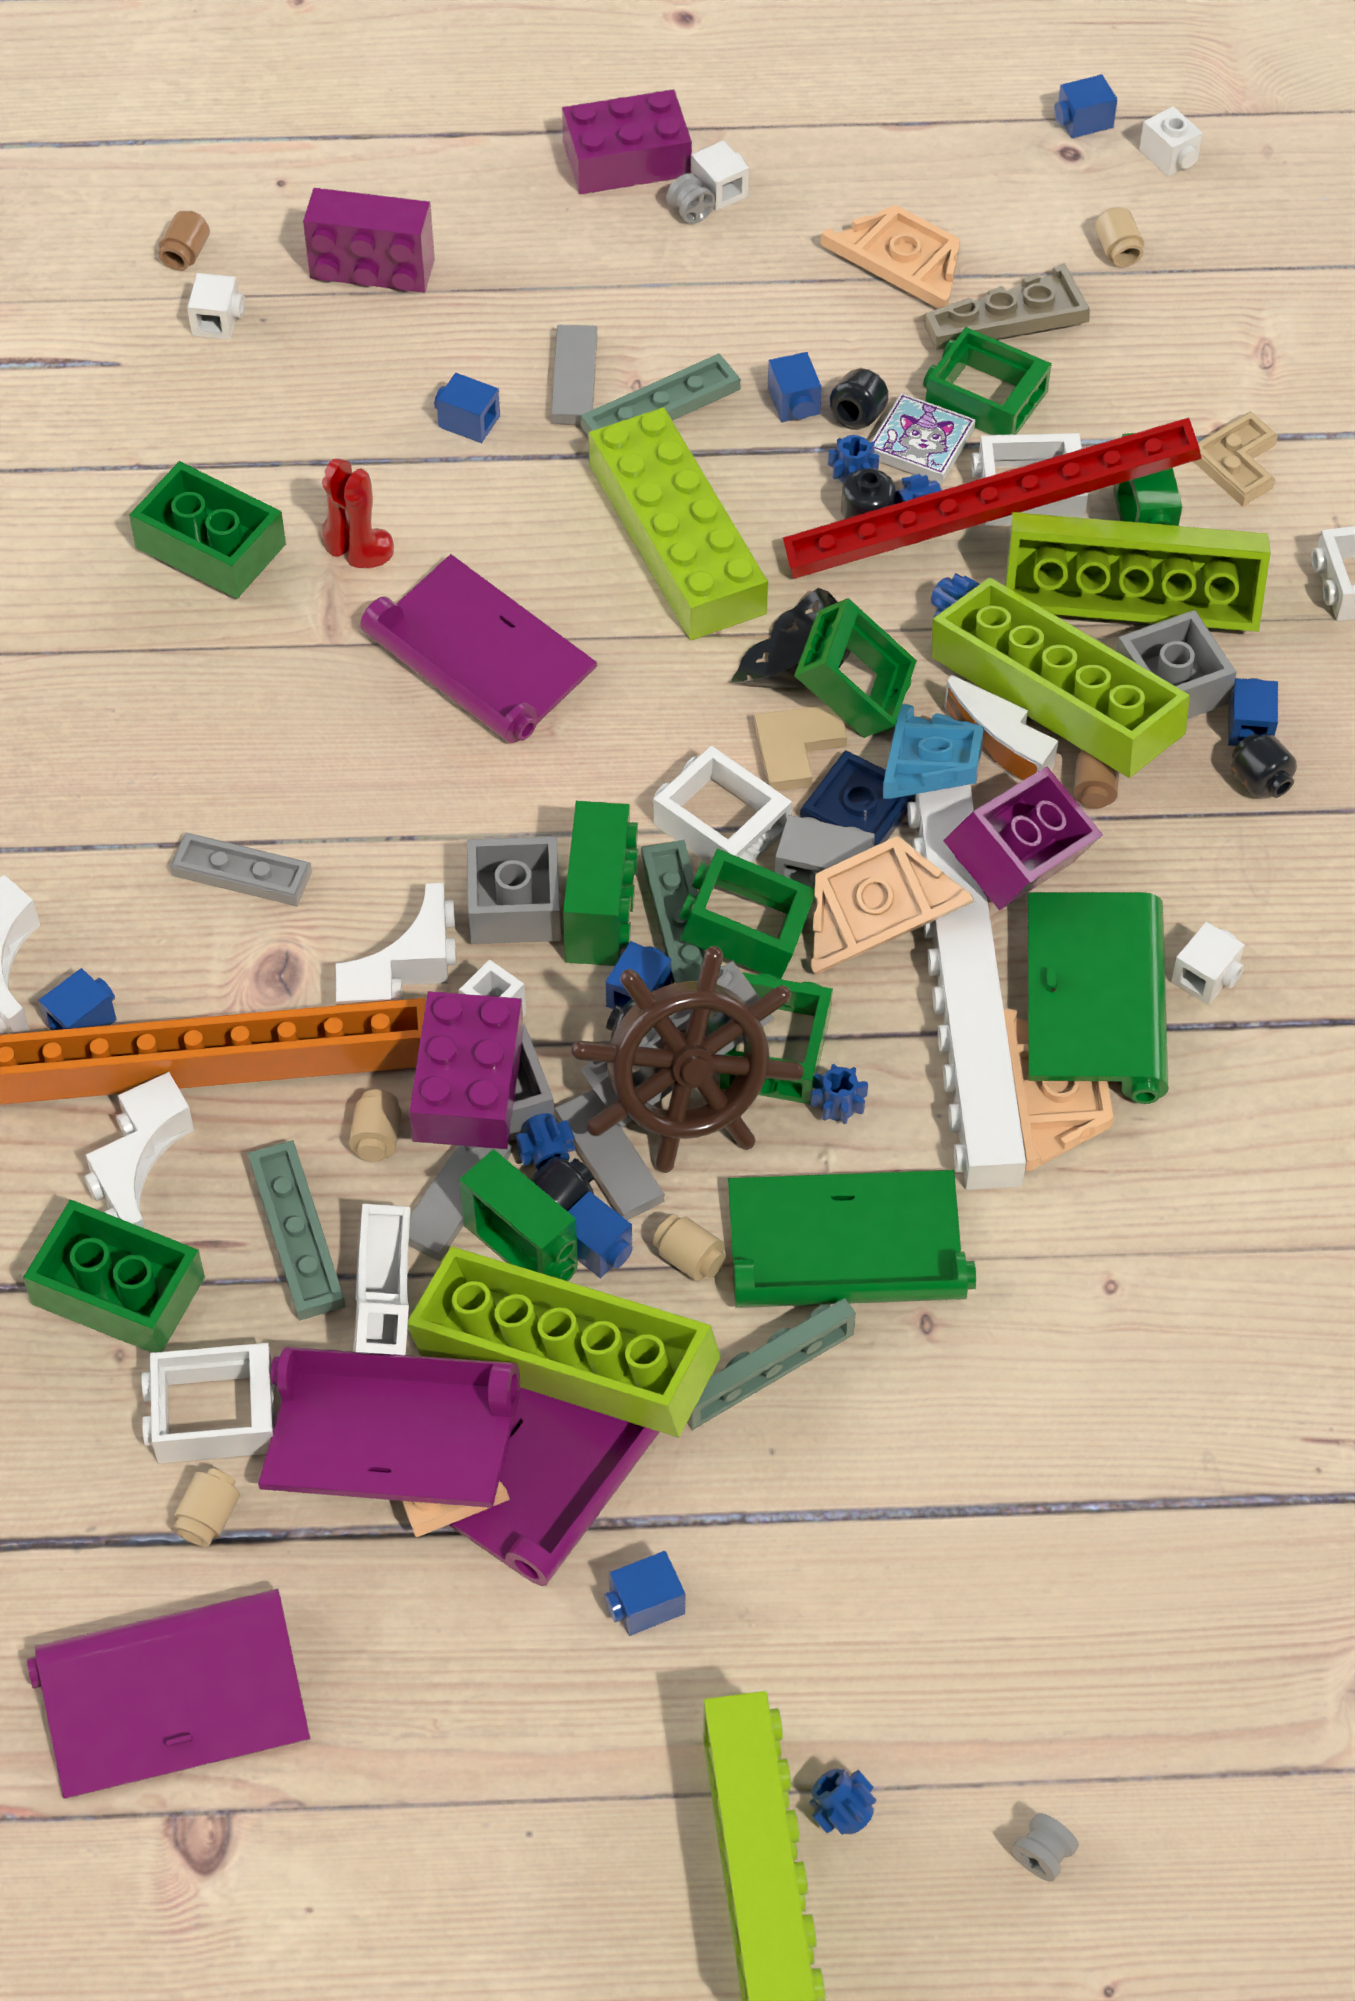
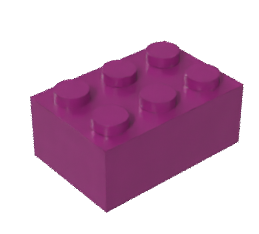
(626, 141)
(369, 239)
(1022, 837)
(466, 1070)

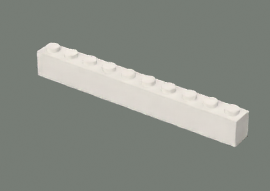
(971, 1009)

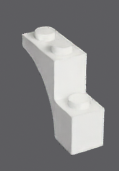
(17, 923)
(415, 958)
(151, 1122)
(382, 1280)

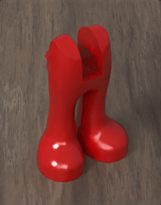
(350, 516)

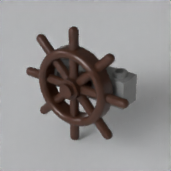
(680, 1051)

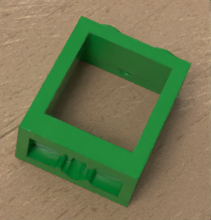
(999, 360)
(1149, 498)
(849, 627)
(737, 940)
(805, 999)
(518, 1218)

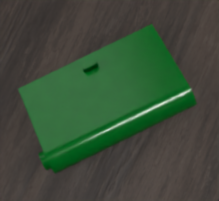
(1109, 990)
(847, 1239)

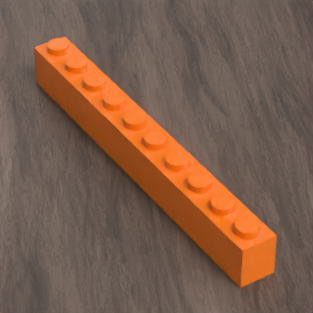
(211, 1050)

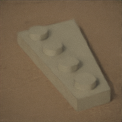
(1021, 310)

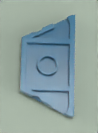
(931, 754)

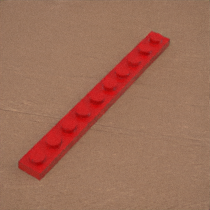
(992, 498)

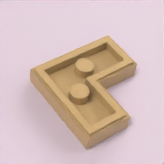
(1230, 458)
(788, 736)

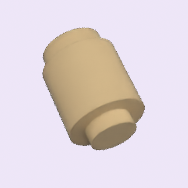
(1119, 236)
(375, 1125)
(689, 1247)
(206, 1507)

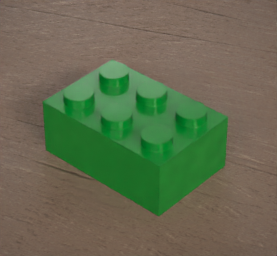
(208, 529)
(600, 883)
(114, 1277)

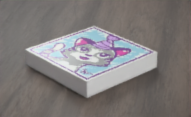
(922, 438)

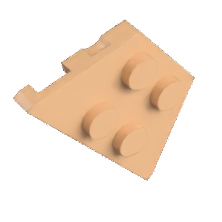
(901, 252)
(878, 900)
(1053, 1113)

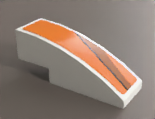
(1006, 737)

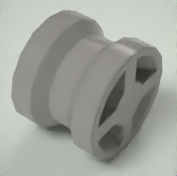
(690, 198)
(1045, 1847)

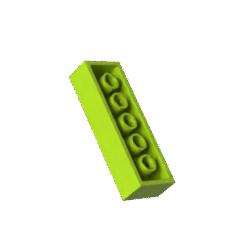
(678, 523)
(1138, 570)
(1060, 676)
(568, 1340)
(759, 1850)

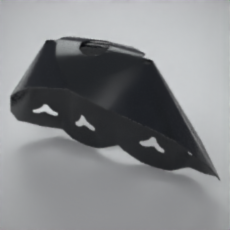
(784, 646)

